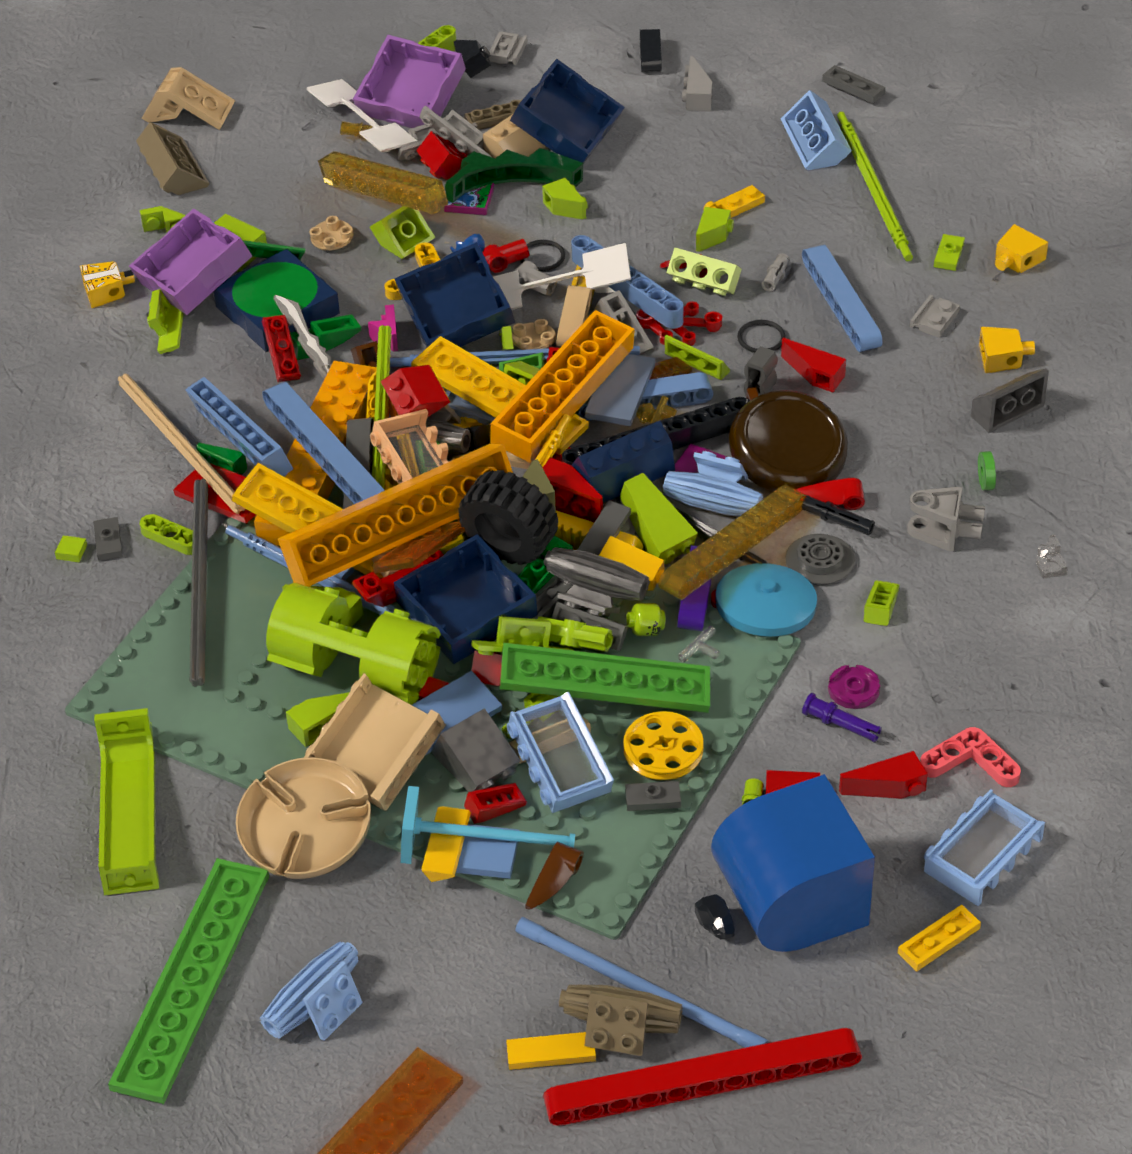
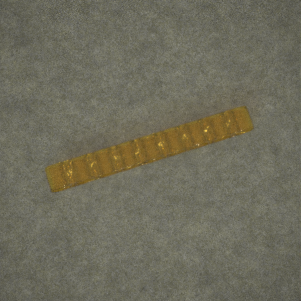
(731, 542)

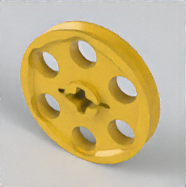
(662, 755)

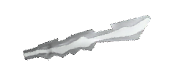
(308, 341)

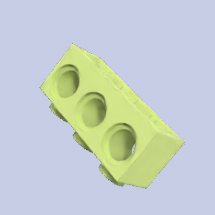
(695, 264)

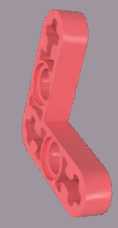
(973, 750)

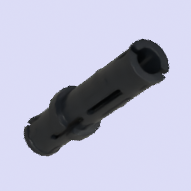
(829, 511)

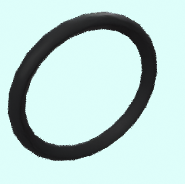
(549, 242)
(754, 322)

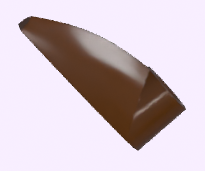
(557, 870)

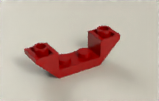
(382, 591)

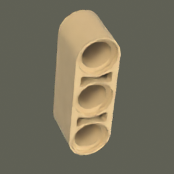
(574, 312)

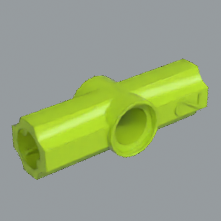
(579, 634)

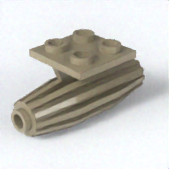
(620, 1016)

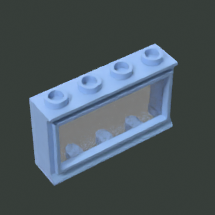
(560, 753)
(982, 846)

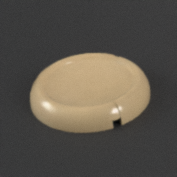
(304, 818)

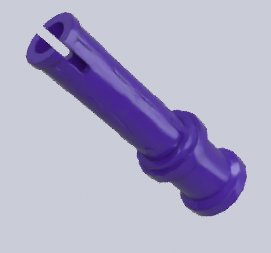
(830, 713)

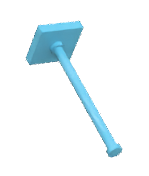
(414, 825)

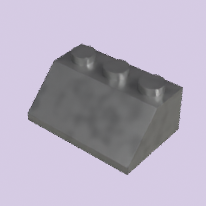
(1010, 400)

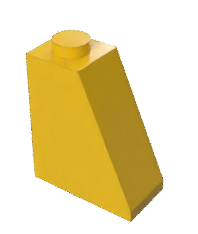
(634, 558)

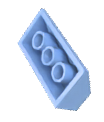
(815, 133)

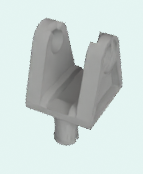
(944, 517)

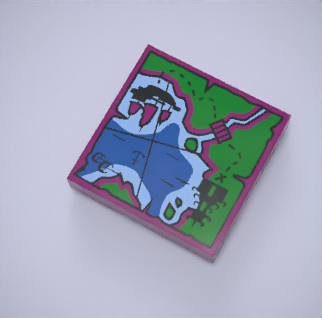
(472, 202)

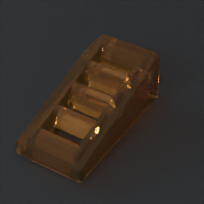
(662, 368)

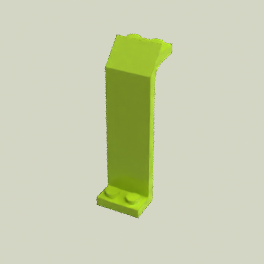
(126, 802)

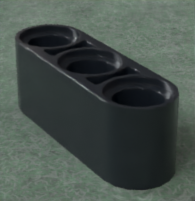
(650, 50)

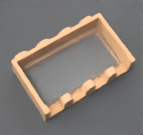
(408, 445)

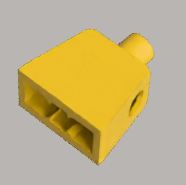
(1020, 250)
(1003, 349)

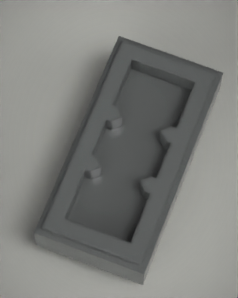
(107, 538)
(653, 796)

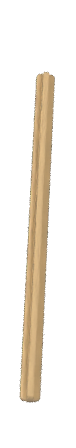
(179, 441)

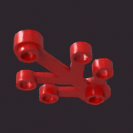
(711, 321)

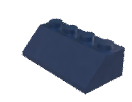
(640, 452)

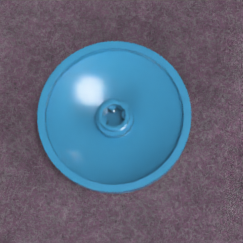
(766, 599)

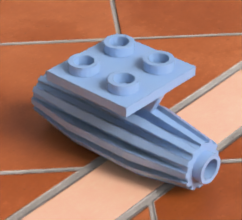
(713, 487)
(318, 991)

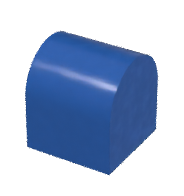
(797, 865)

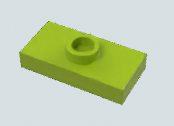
(949, 252)

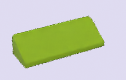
(696, 358)

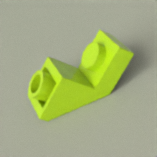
(159, 218)

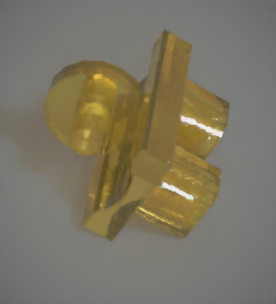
(647, 413)

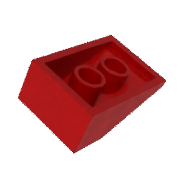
(573, 491)

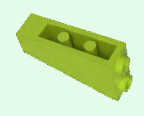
(656, 520)

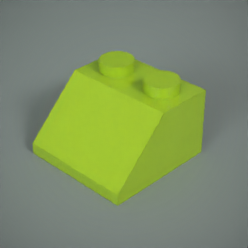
(402, 231)

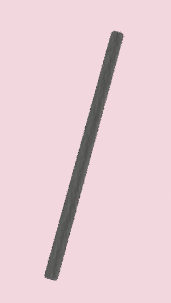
(199, 584)

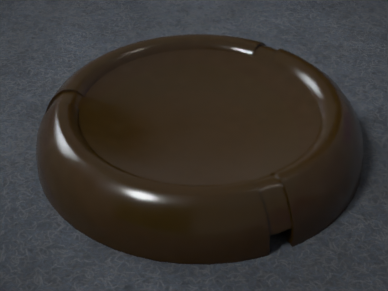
(788, 440)

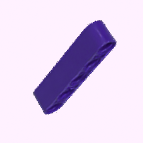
(693, 607)

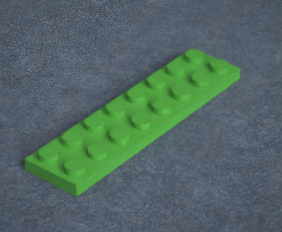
(605, 677)

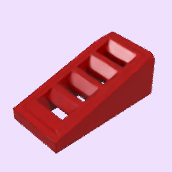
(482, 811)

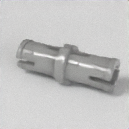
(775, 272)

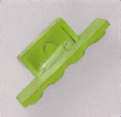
(165, 321)
(518, 631)

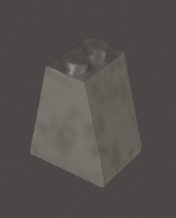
(476, 752)

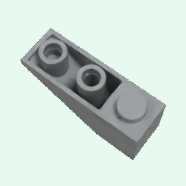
(697, 88)

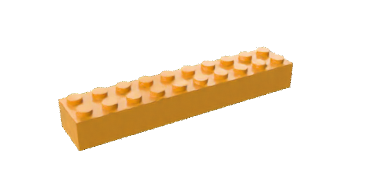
(337, 401)
(386, 518)

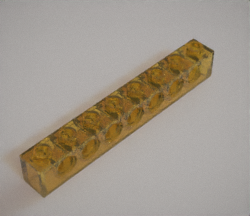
(383, 182)

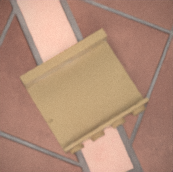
(377, 739)

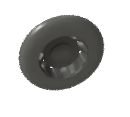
(820, 558)

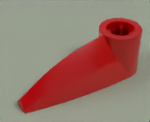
(840, 491)

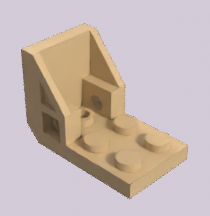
(191, 94)

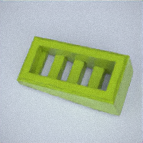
(880, 605)

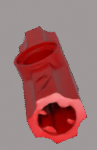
(500, 257)

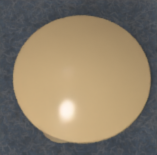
(331, 234)
(533, 335)

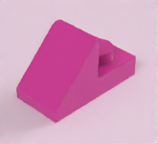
(387, 320)

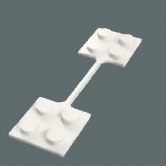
(382, 137)
(600, 269)

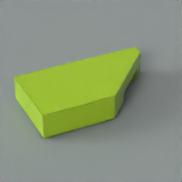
(506, 337)

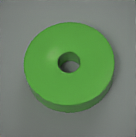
(986, 470)

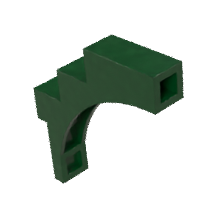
(540, 167)

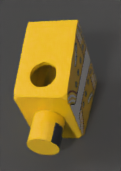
(104, 282)

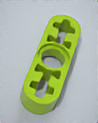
(164, 526)

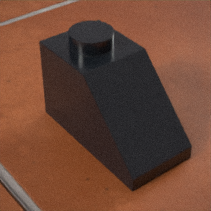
(474, 56)

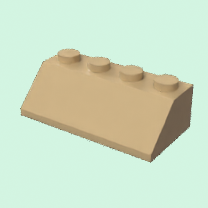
(509, 137)

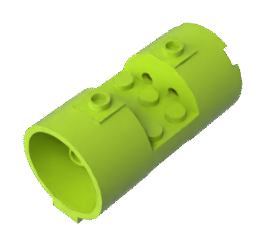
(312, 627)

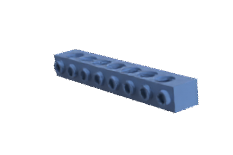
(238, 427)

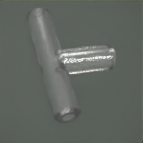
(700, 644)

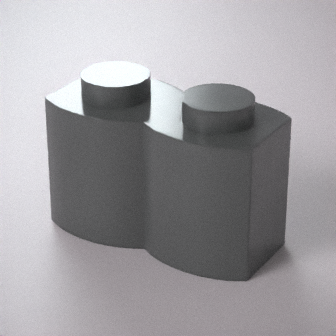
(761, 371)

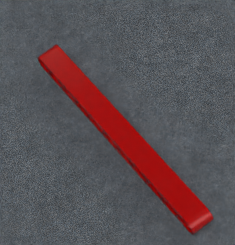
(701, 1076)

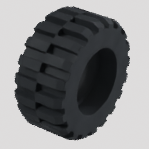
(509, 516)

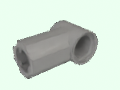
(529, 272)

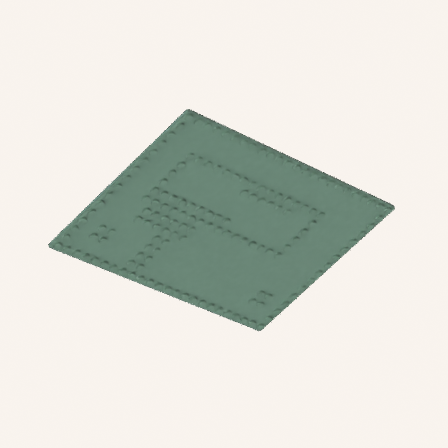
(240, 725)

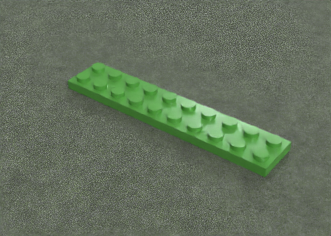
(189, 982)

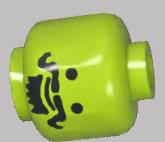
(646, 619)

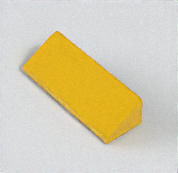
(444, 849)

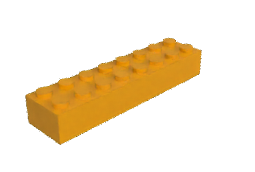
(562, 385)

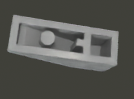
(617, 308)

